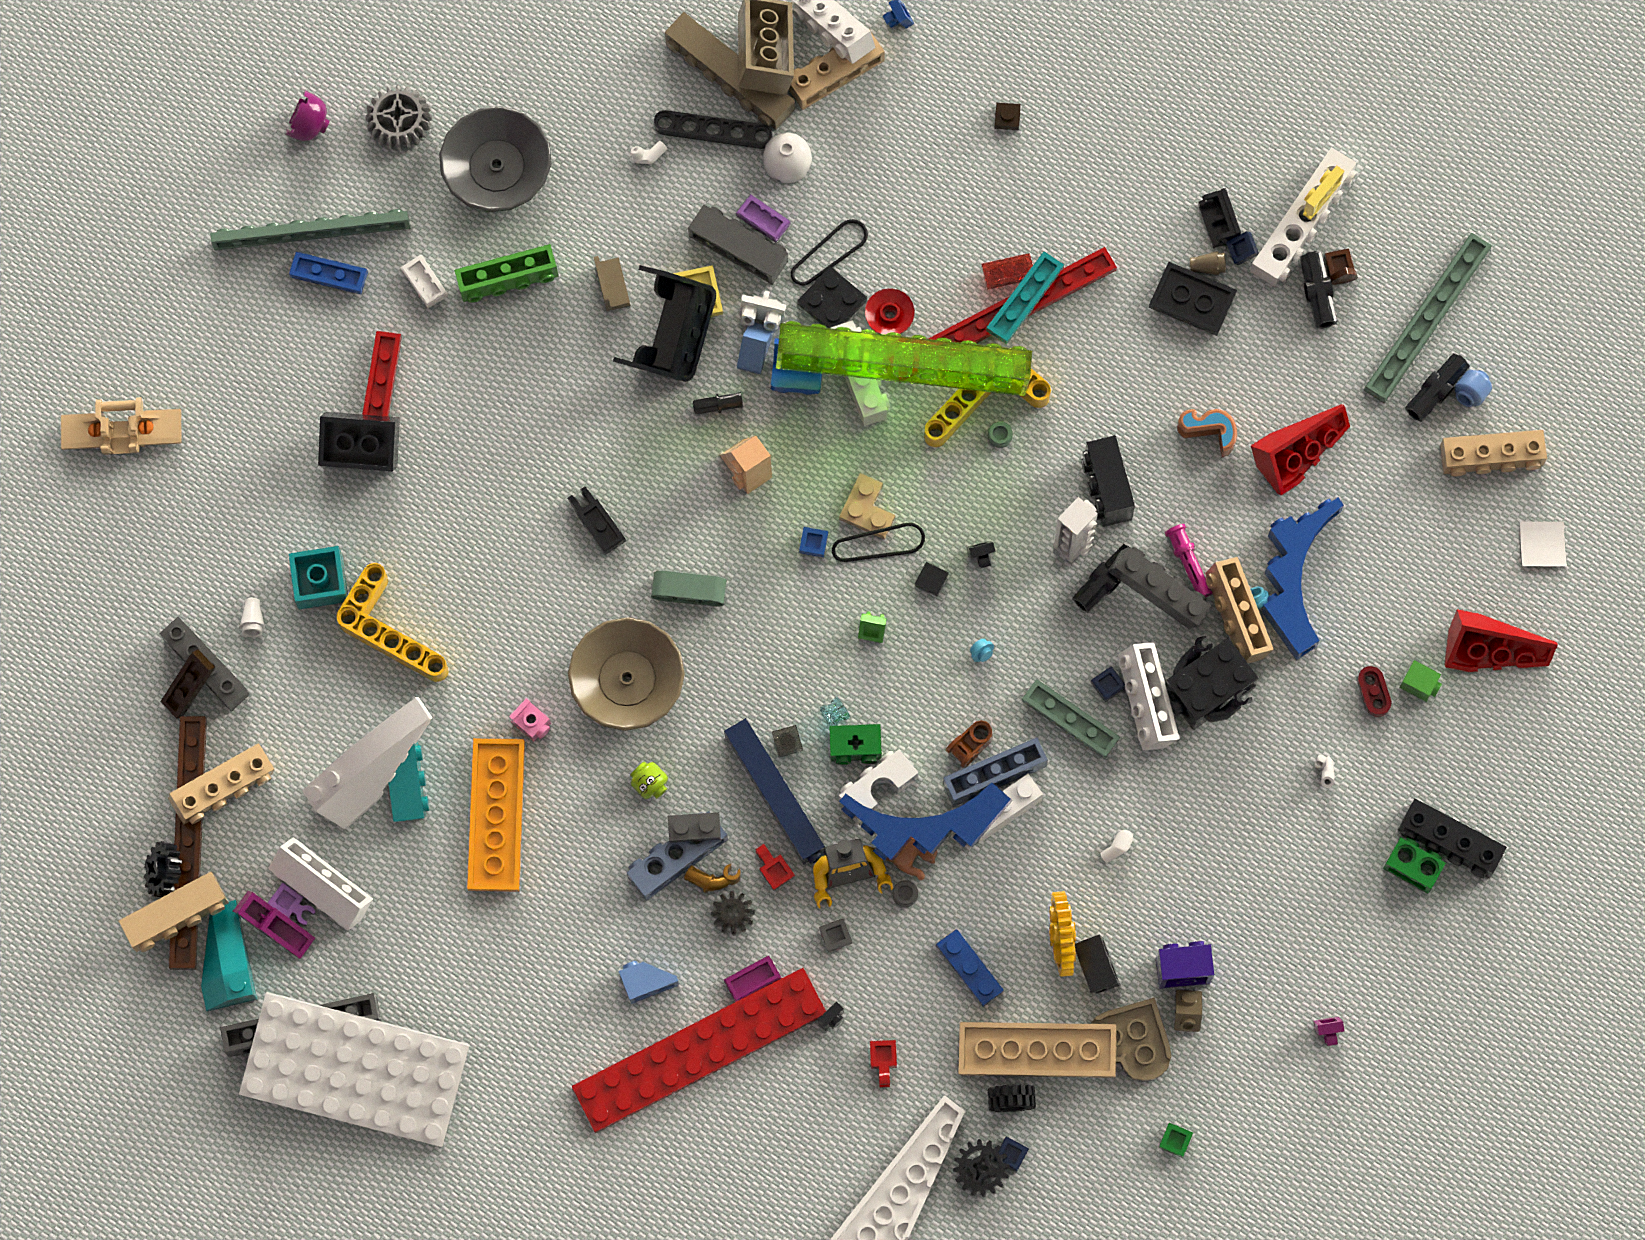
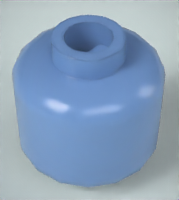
(1473, 388)

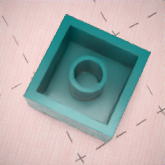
(318, 577)

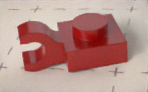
(775, 869)
(883, 1057)

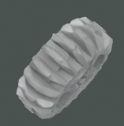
(418, 120)

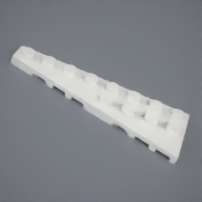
(900, 1192)

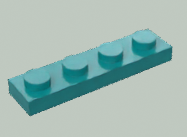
(1025, 297)

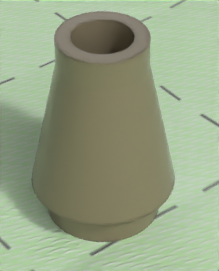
(1210, 263)

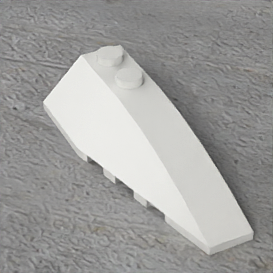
(362, 772)

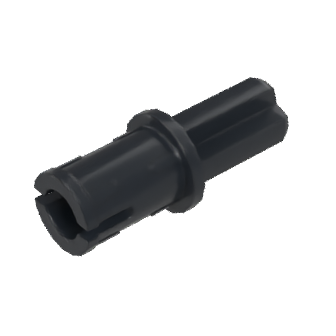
(717, 403)

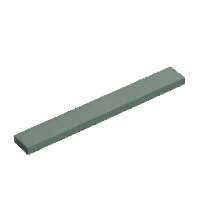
(1427, 318)

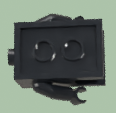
(1210, 685)

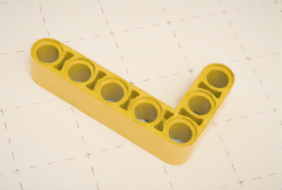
(966, 408)
(384, 632)

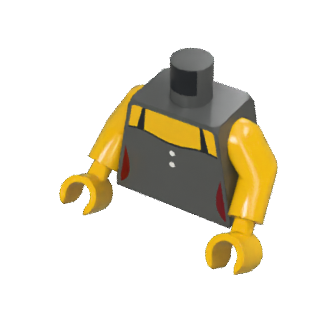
(847, 864)

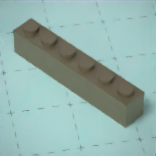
(721, 65)

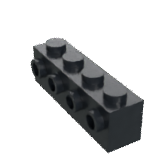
(1452, 839)

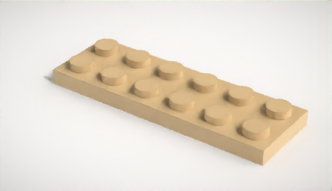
(1037, 1049)

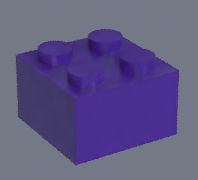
(1184, 965)

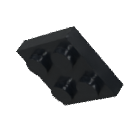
(832, 299)

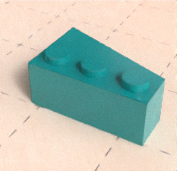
(407, 788)

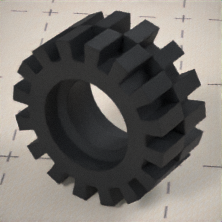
(1011, 1098)

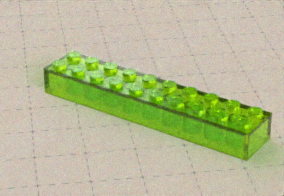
(904, 358)

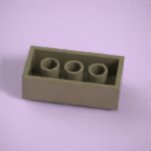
(765, 45)

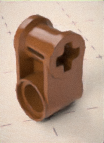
(970, 744)

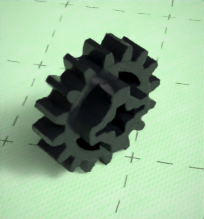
(162, 869)
(985, 1155)

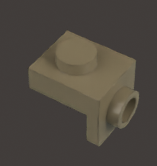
(1188, 1010)

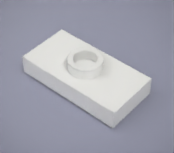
(424, 281)

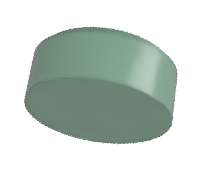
(1000, 434)

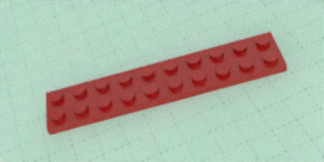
(699, 1050)

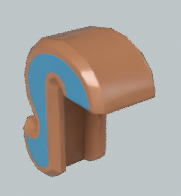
(1210, 423)

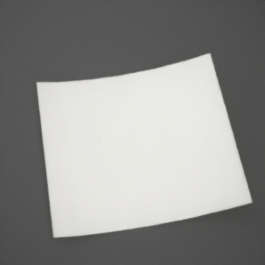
(1542, 544)

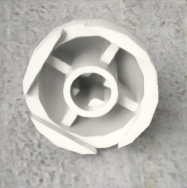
(787, 157)

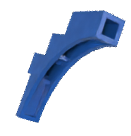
(1287, 611)
(894, 833)

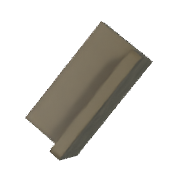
(612, 283)

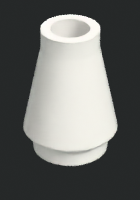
(252, 619)

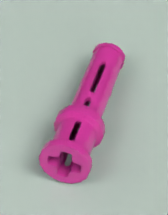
(1184, 551)

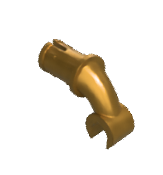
(711, 883)

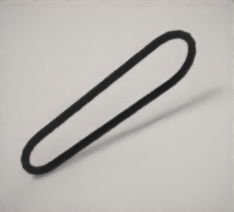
(821, 243)
(883, 554)

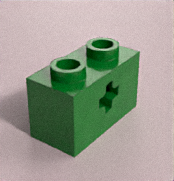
(868, 739)

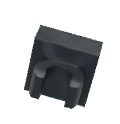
(981, 552)

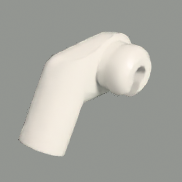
(643, 156)
(1327, 773)
(1119, 846)

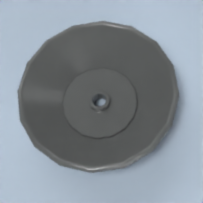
(491, 138)

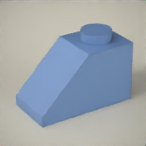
(645, 980)

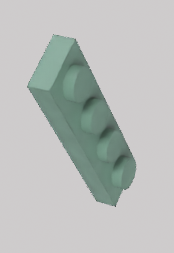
(1070, 718)

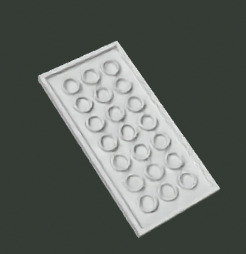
(354, 1069)

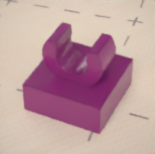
(1329, 1028)

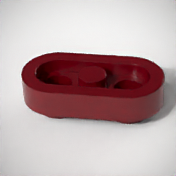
(1374, 692)

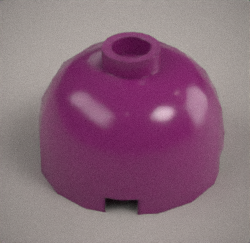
(308, 118)

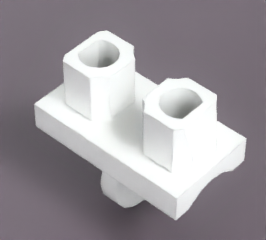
(762, 309)

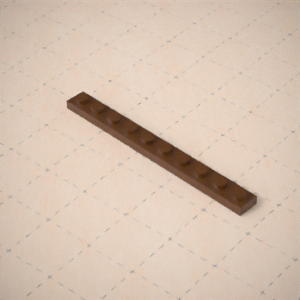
(188, 836)

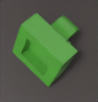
(872, 627)

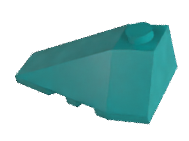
(226, 966)

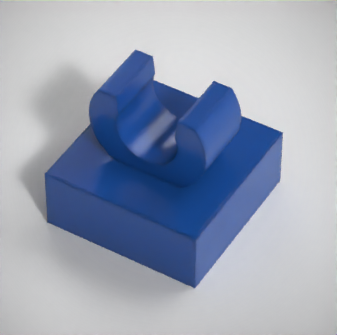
(898, 15)

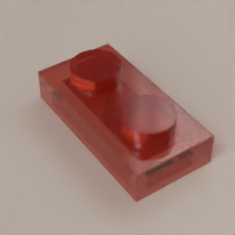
(1006, 270)

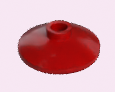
(889, 301)

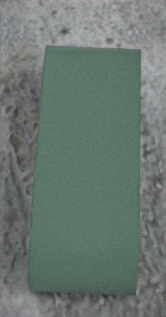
(688, 588)

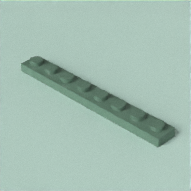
(318, 229)

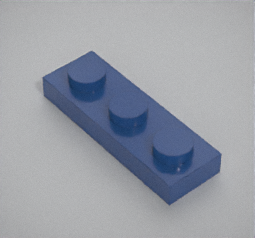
(328, 273)
(969, 967)

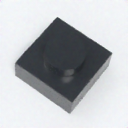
(831, 1017)

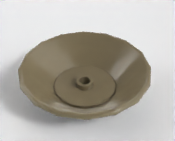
(619, 650)

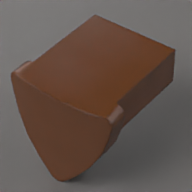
(1340, 266)

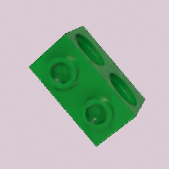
(1411, 871)

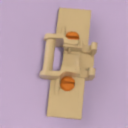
(121, 437)

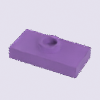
(763, 218)

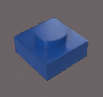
(813, 542)

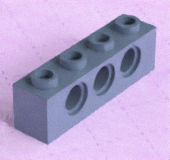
(997, 769)
(649, 884)

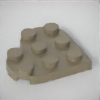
(1141, 1039)

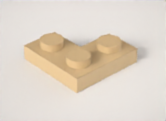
(860, 507)

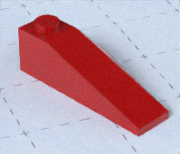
(1293, 449)
(1487, 643)

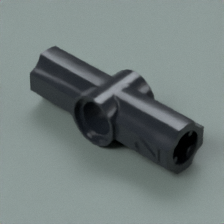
(1318, 289)
(1437, 387)
(1098, 585)

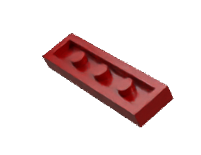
(382, 374)

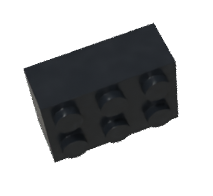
(358, 441)
(1108, 481)

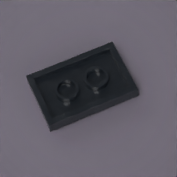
(1192, 298)

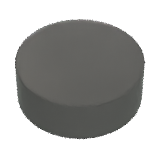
(905, 893)

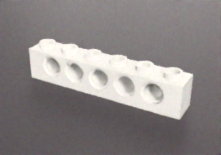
(1269, 268)

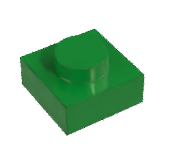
(1175, 1140)

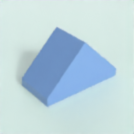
(754, 348)

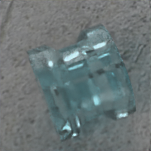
(834, 712)

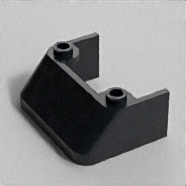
(680, 327)

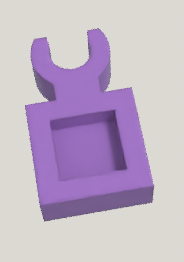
(288, 903)

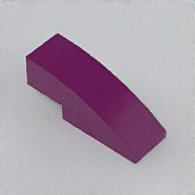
(274, 924)

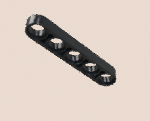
(703, 122)

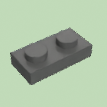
(694, 827)

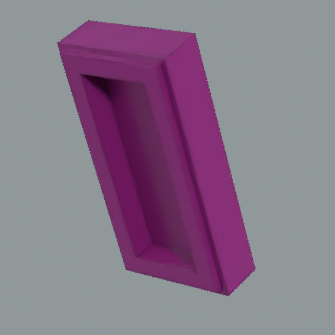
(752, 978)

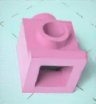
(522, 714)

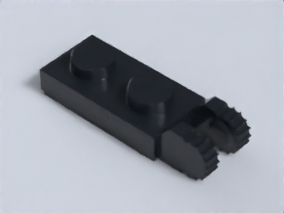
(598, 522)

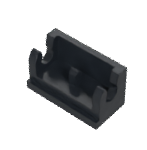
(1219, 217)
(1096, 964)

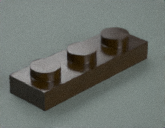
(187, 684)

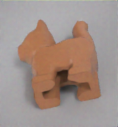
(907, 857)

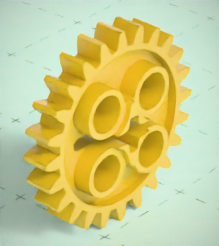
(1062, 934)

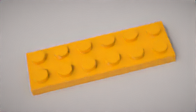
(496, 815)

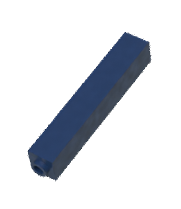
(775, 792)

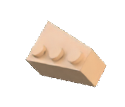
(748, 463)

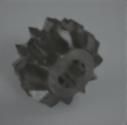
(723, 916)

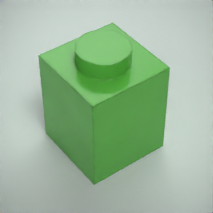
(1421, 681)

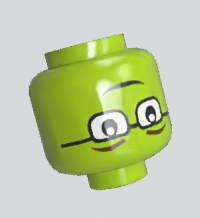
(649, 780)

